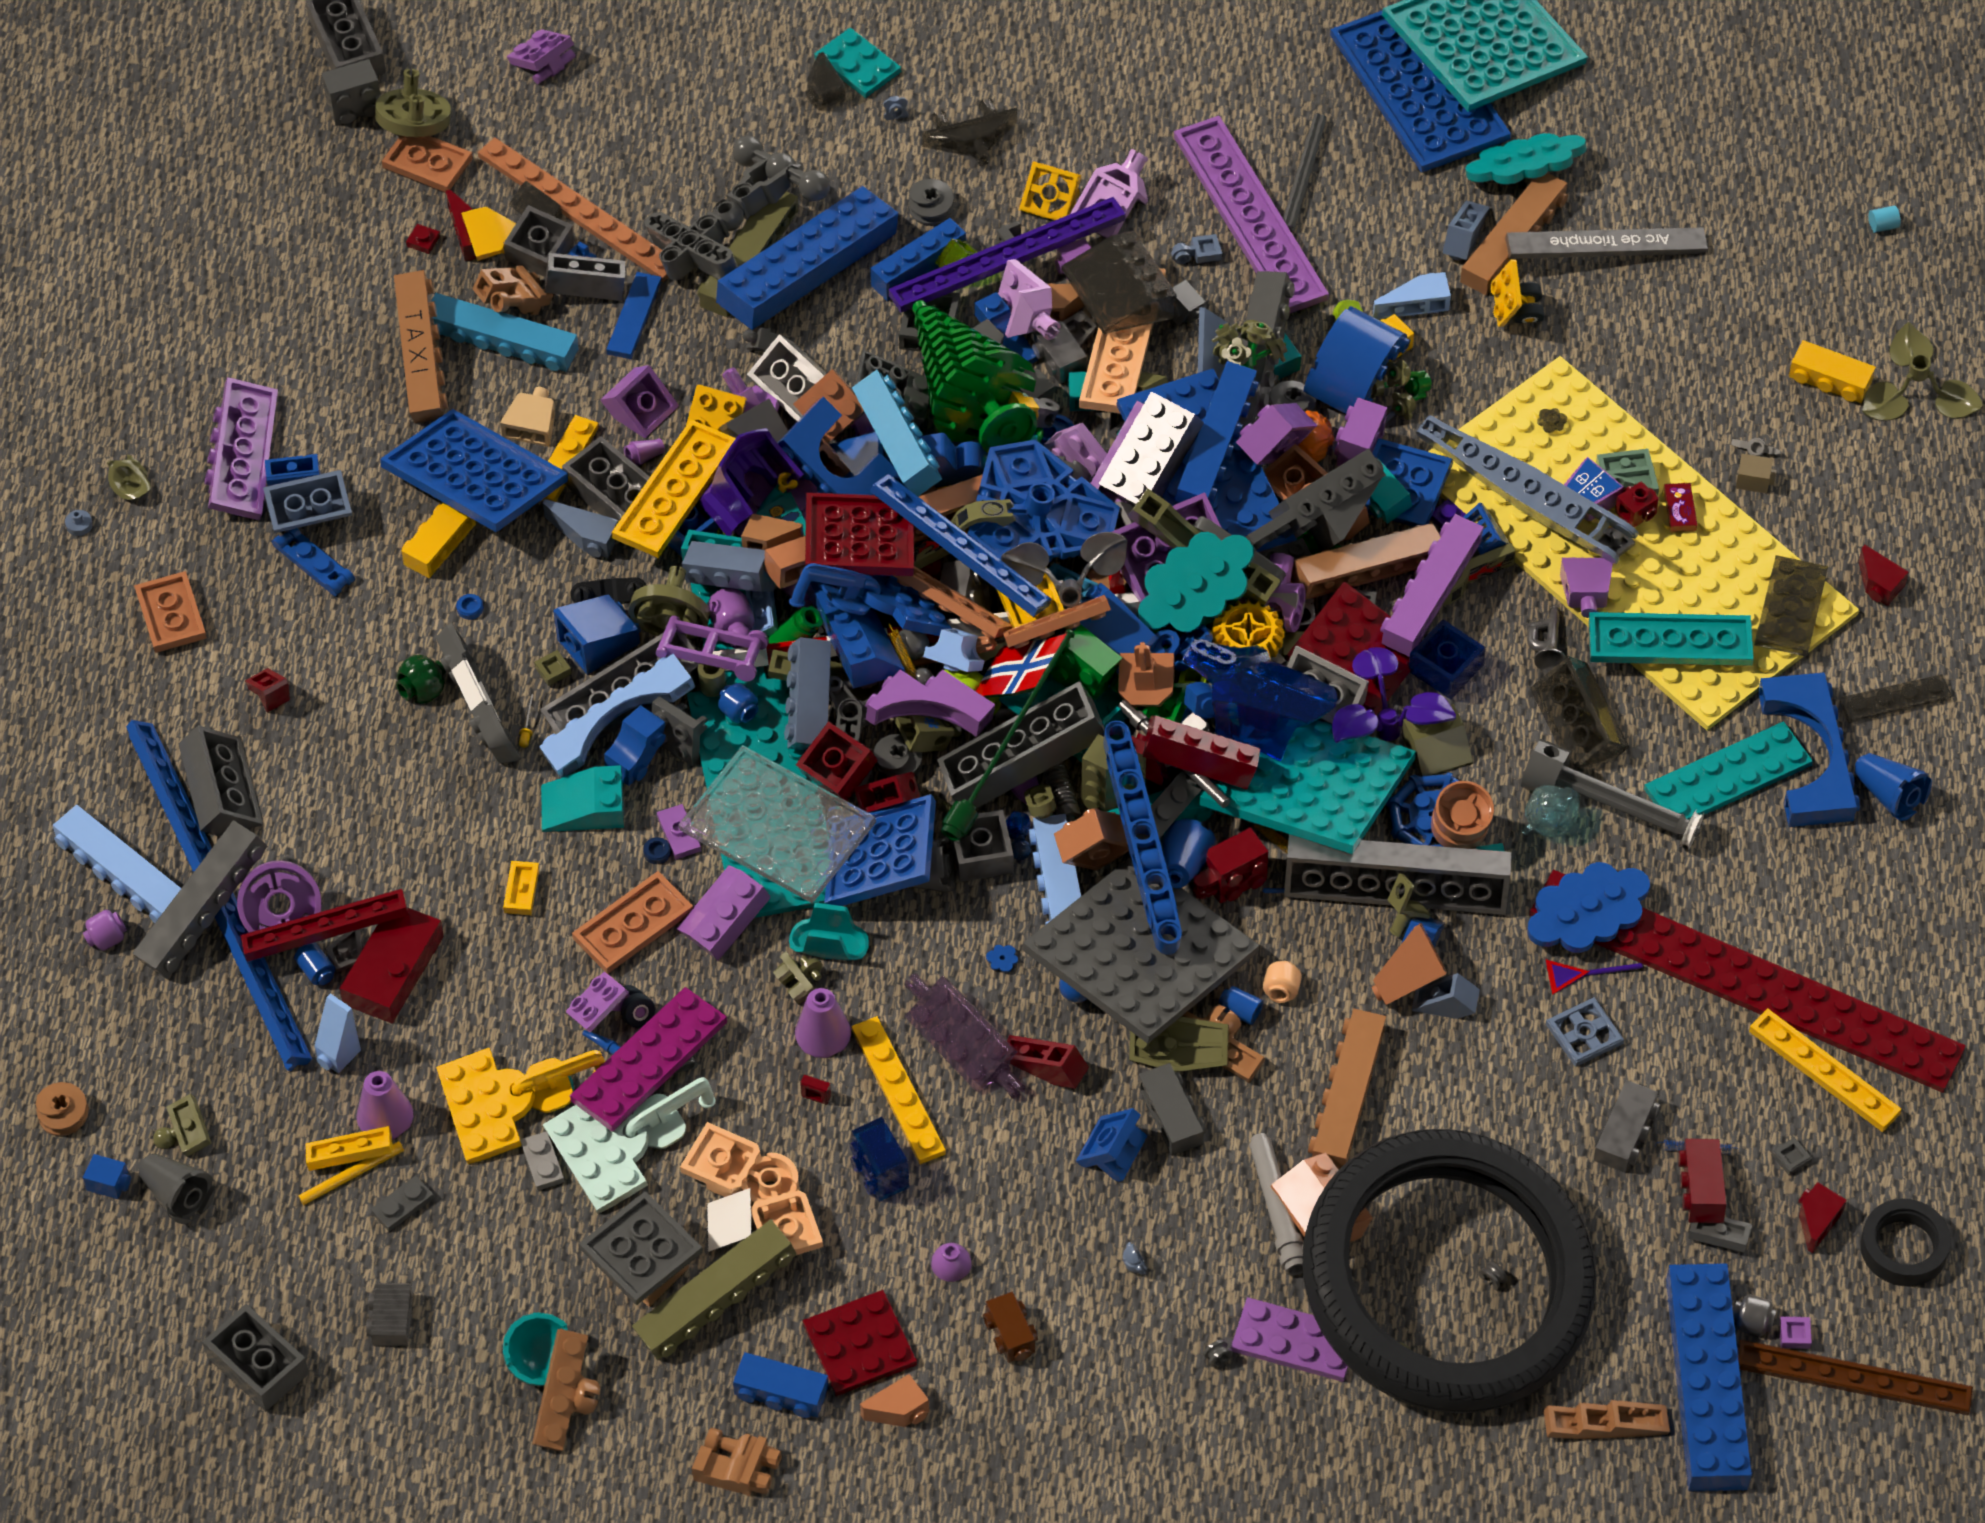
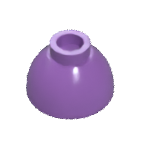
(951, 1262)

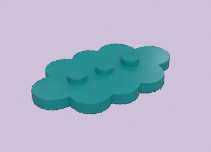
(1526, 158)
(1196, 582)

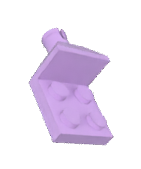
(1116, 182)
(1028, 302)

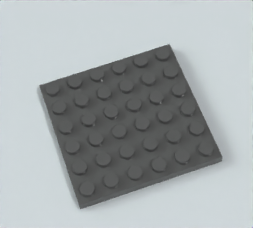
(1111, 958)

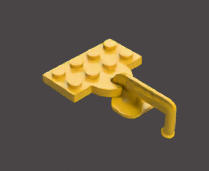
(484, 1102)

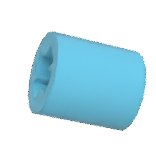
(1884, 218)

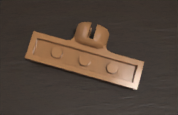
(1241, 1059)
(564, 1391)

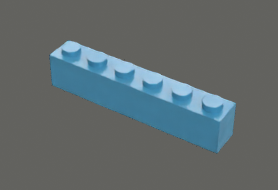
(505, 333)
(897, 433)

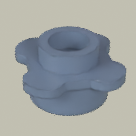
(893, 103)

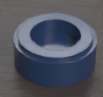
(657, 850)

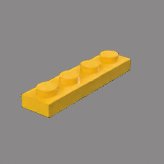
(575, 439)

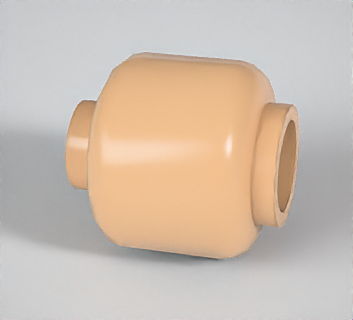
(1282, 981)

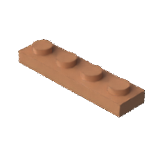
(1066, 618)

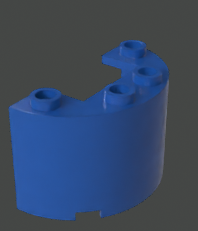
(1353, 359)

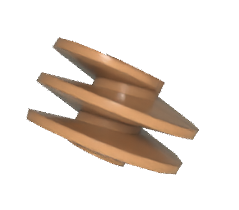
(61, 1108)

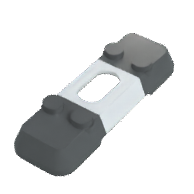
(465, 673)

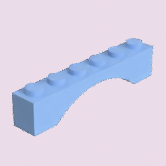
(570, 746)

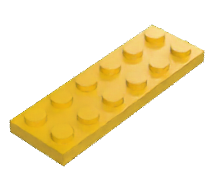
(673, 489)

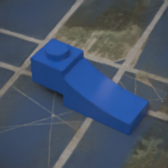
(998, 314)

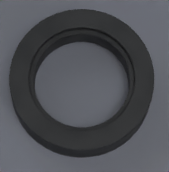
(1916, 1213)

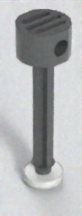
(1550, 767)

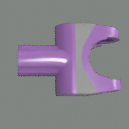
(1288, 596)

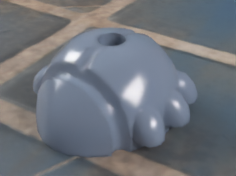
(1133, 1259)

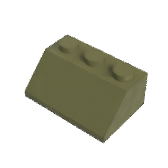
(1096, 780)

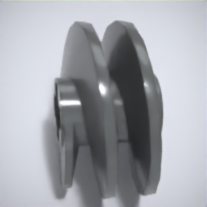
(931, 201)
(1292, 392)
(895, 757)

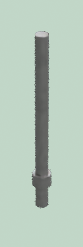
(1141, 721)

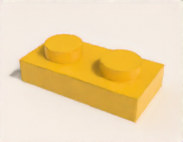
(521, 888)

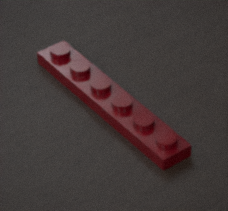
(324, 925)

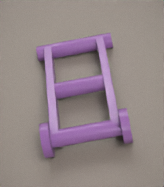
(743, 670)

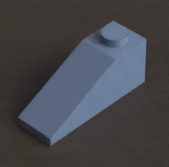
(1465, 230)
(584, 528)

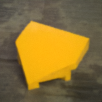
(487, 231)

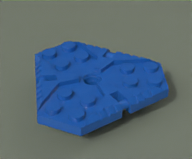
(1042, 504)

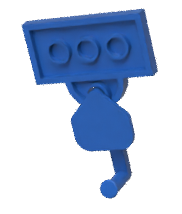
(861, 593)

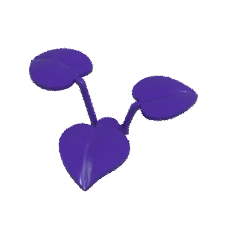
(1356, 722)

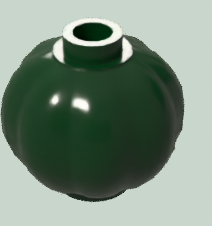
(420, 677)

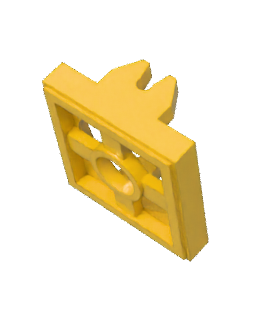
(1032, 187)

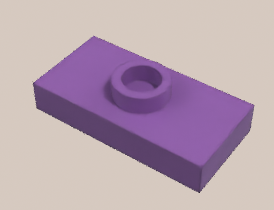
(680, 843)

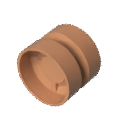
(1462, 815)

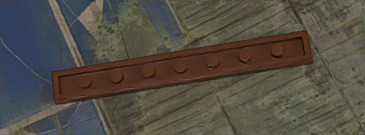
(1854, 1377)

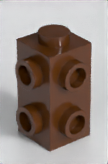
(1010, 1327)

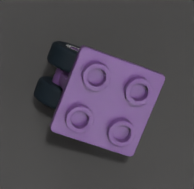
(607, 996)

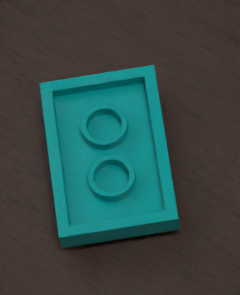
(859, 62)

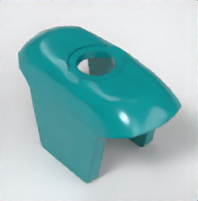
(829, 934)

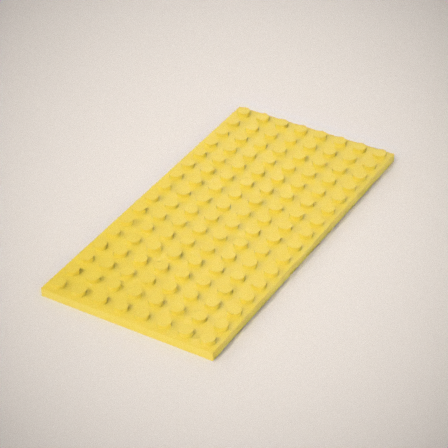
(1703, 571)

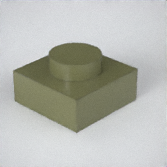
(552, 667)

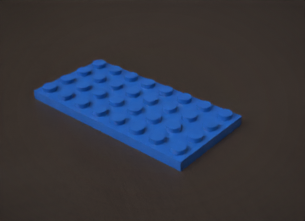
(1412, 98)
(1245, 492)

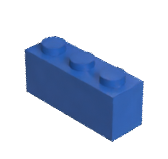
(780, 1385)

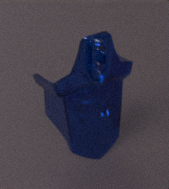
(1257, 697)

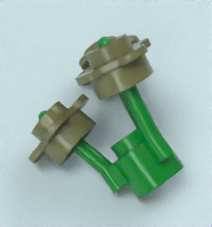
(1414, 382)

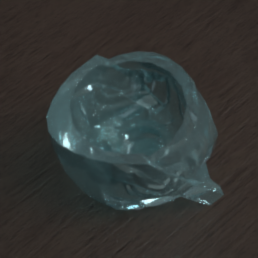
(1552, 811)

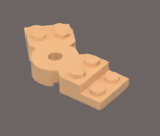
(735, 1164)

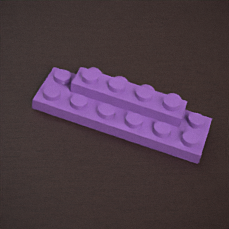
(241, 448)

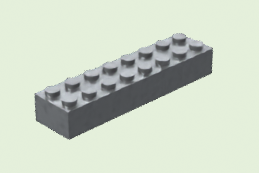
(1440, 875)

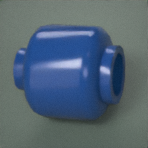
(738, 703)

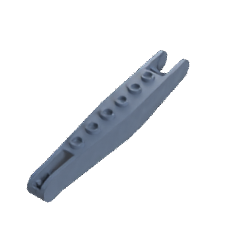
(1526, 487)

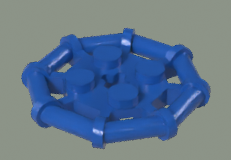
(1418, 810)

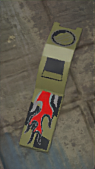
(993, 511)
(1480, 567)

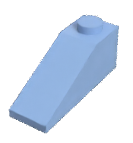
(1419, 296)
(337, 1036)

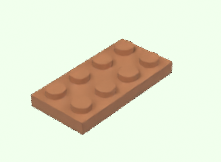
(632, 922)

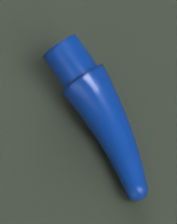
(607, 1044)

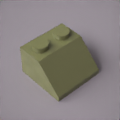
(1438, 745)

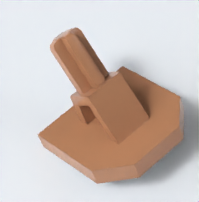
(1146, 677)

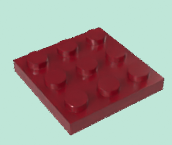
(859, 1342)

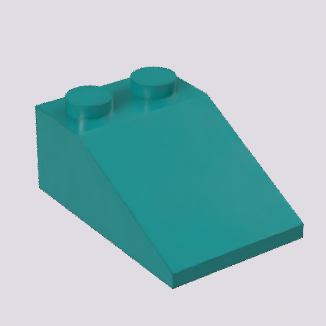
(584, 800)

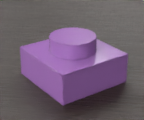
(1795, 1332)

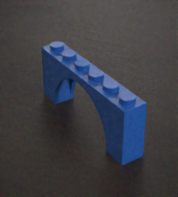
(1809, 701)

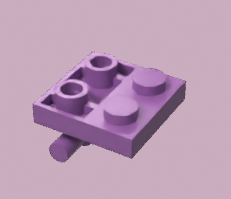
(543, 51)

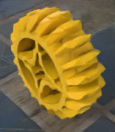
(1263, 627)

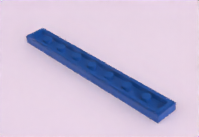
(961, 545)

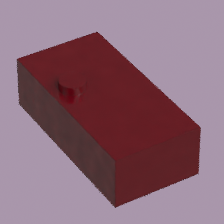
(391, 964)

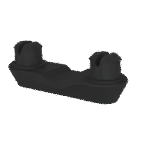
(618, 588)

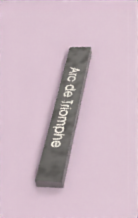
(1606, 243)

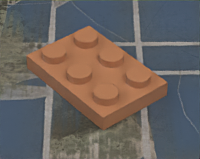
(427, 161)
(170, 612)

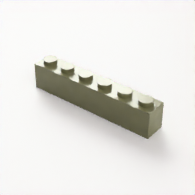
(756, 235)
(714, 1290)

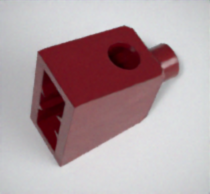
(893, 789)

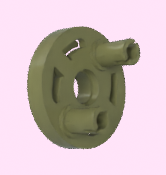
(412, 110)
(656, 603)

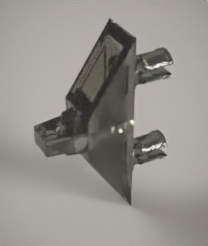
(970, 136)

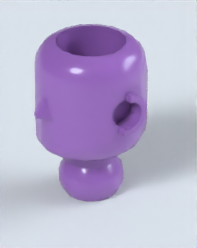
(731, 612)

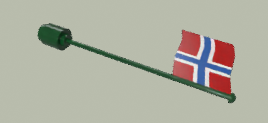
(1010, 674)

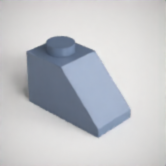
(1447, 997)

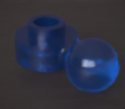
(1018, 828)

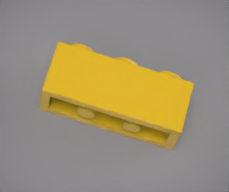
(1831, 372)
(436, 539)

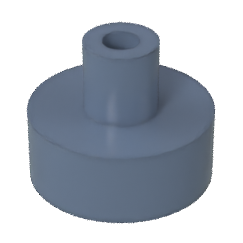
(78, 522)

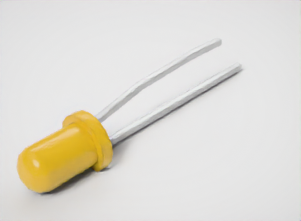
(525, 733)

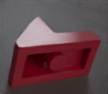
(270, 688)

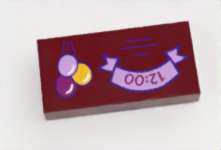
(1680, 507)

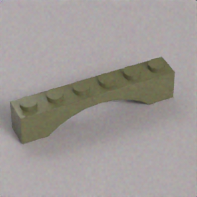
(1173, 529)

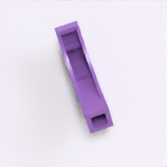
(939, 698)

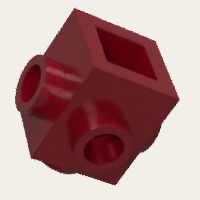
(1637, 504)

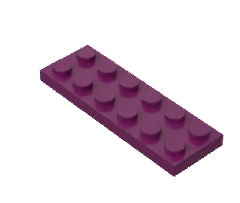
(648, 1059)

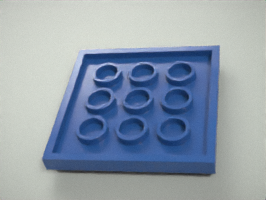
(890, 856)

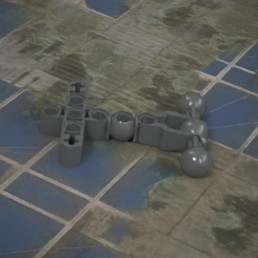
(702, 241)

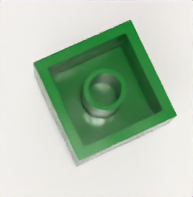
(1086, 661)

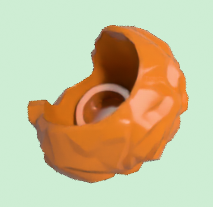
(1319, 440)

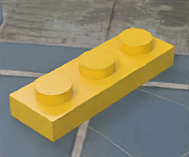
(349, 1148)

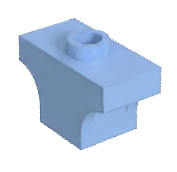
(956, 651)

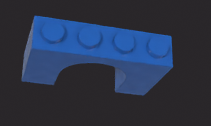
(803, 444)

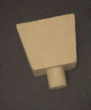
(530, 418)

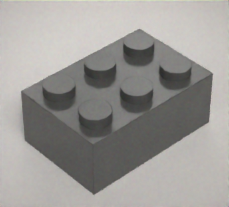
(255, 1357)

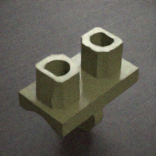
(790, 969)

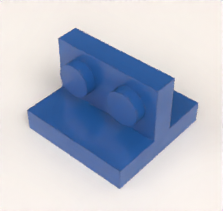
(1113, 1144)

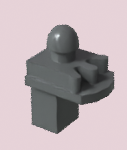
(759, 338)

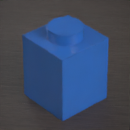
(106, 1176)

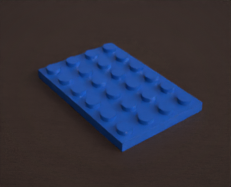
(474, 470)

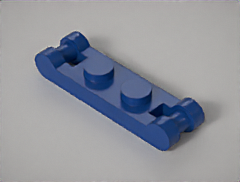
(313, 561)

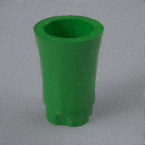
(803, 624)

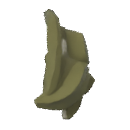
(128, 478)

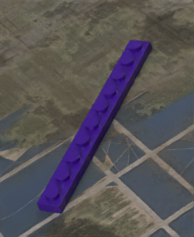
(995, 258)

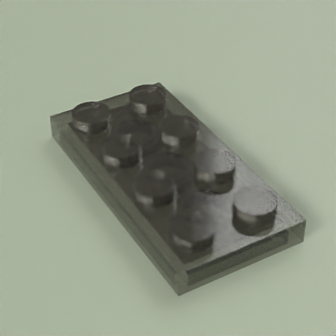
(1791, 605)

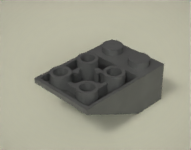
(909, 384)

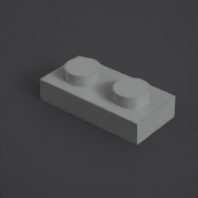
(542, 1161)

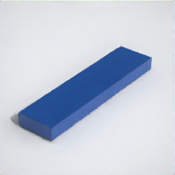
(634, 315)

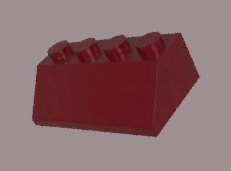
(1200, 752)

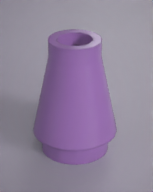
(643, 451)

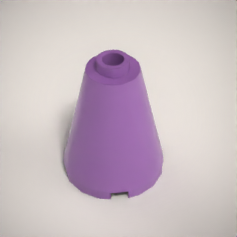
(822, 1025)
(383, 1105)

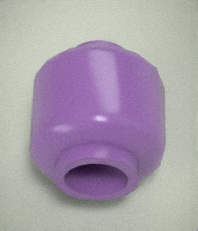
(104, 930)

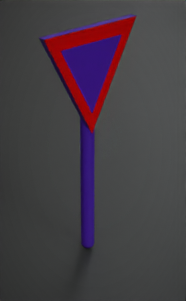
(1564, 975)

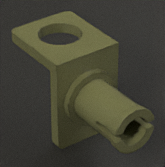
(1406, 908)

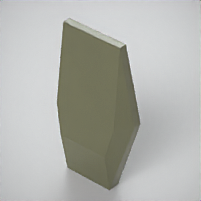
(1185, 1045)

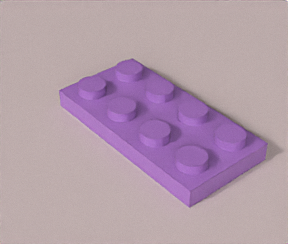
(1286, 1339)

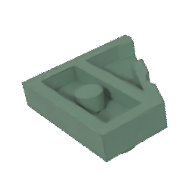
(1629, 467)

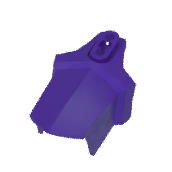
(728, 494)

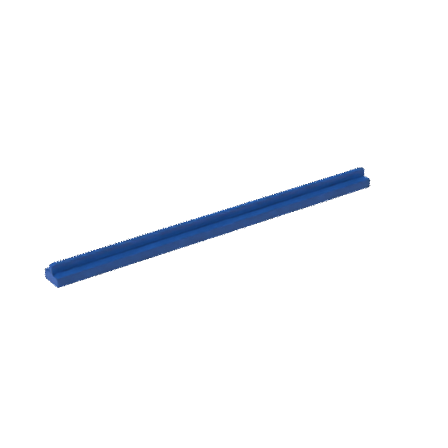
(196, 847)

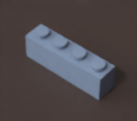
(808, 691)

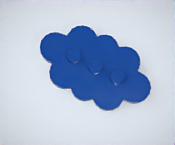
(1588, 907)

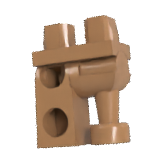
(511, 289)
(742, 1469)

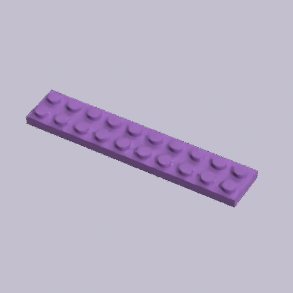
(1248, 208)

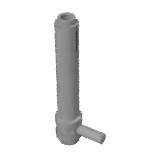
(1288, 1240)

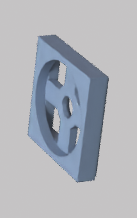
(1596, 1048)

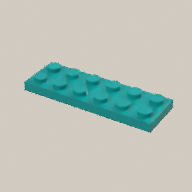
(1670, 638)
(1731, 772)

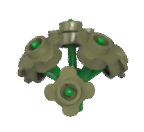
(1232, 348)

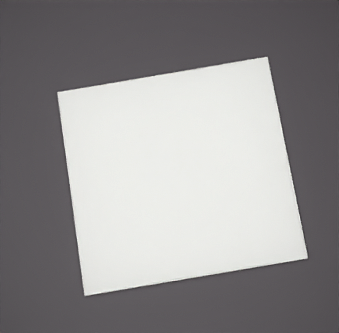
(729, 1219)

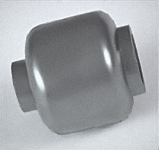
(1754, 1315)

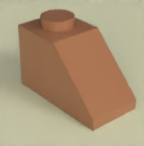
(897, 1404)

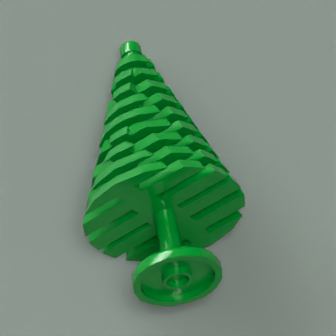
(972, 381)

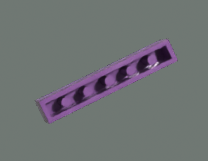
(1432, 584)

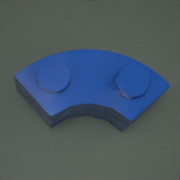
(636, 744)

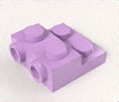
(1078, 445)

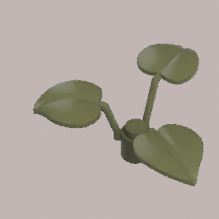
(1915, 349)

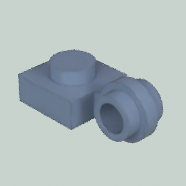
(1204, 249)

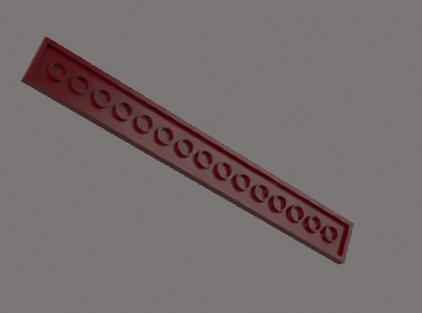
(1793, 997)

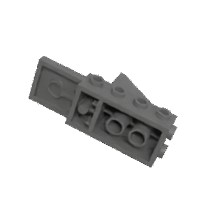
(1325, 506)

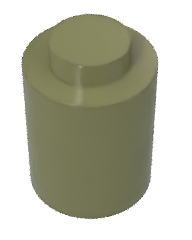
(711, 679)

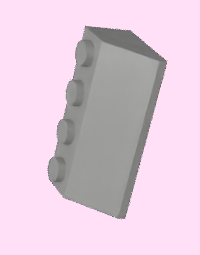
(786, 373)

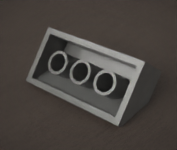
(219, 780)

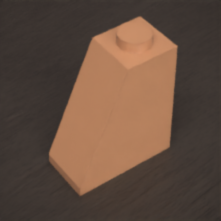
(1409, 967)

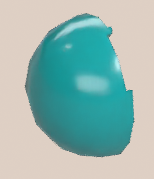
(530, 1347)

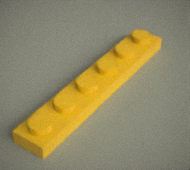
(1825, 1070)
(898, 1090)

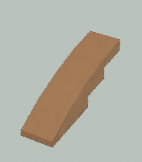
(1606, 1421)

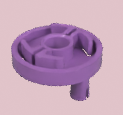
(253, 903)

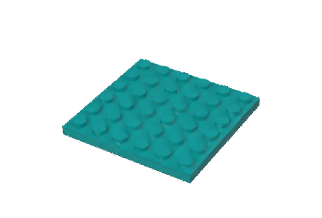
(1485, 45)
(1320, 787)

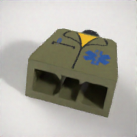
(925, 732)

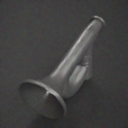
(1547, 653)

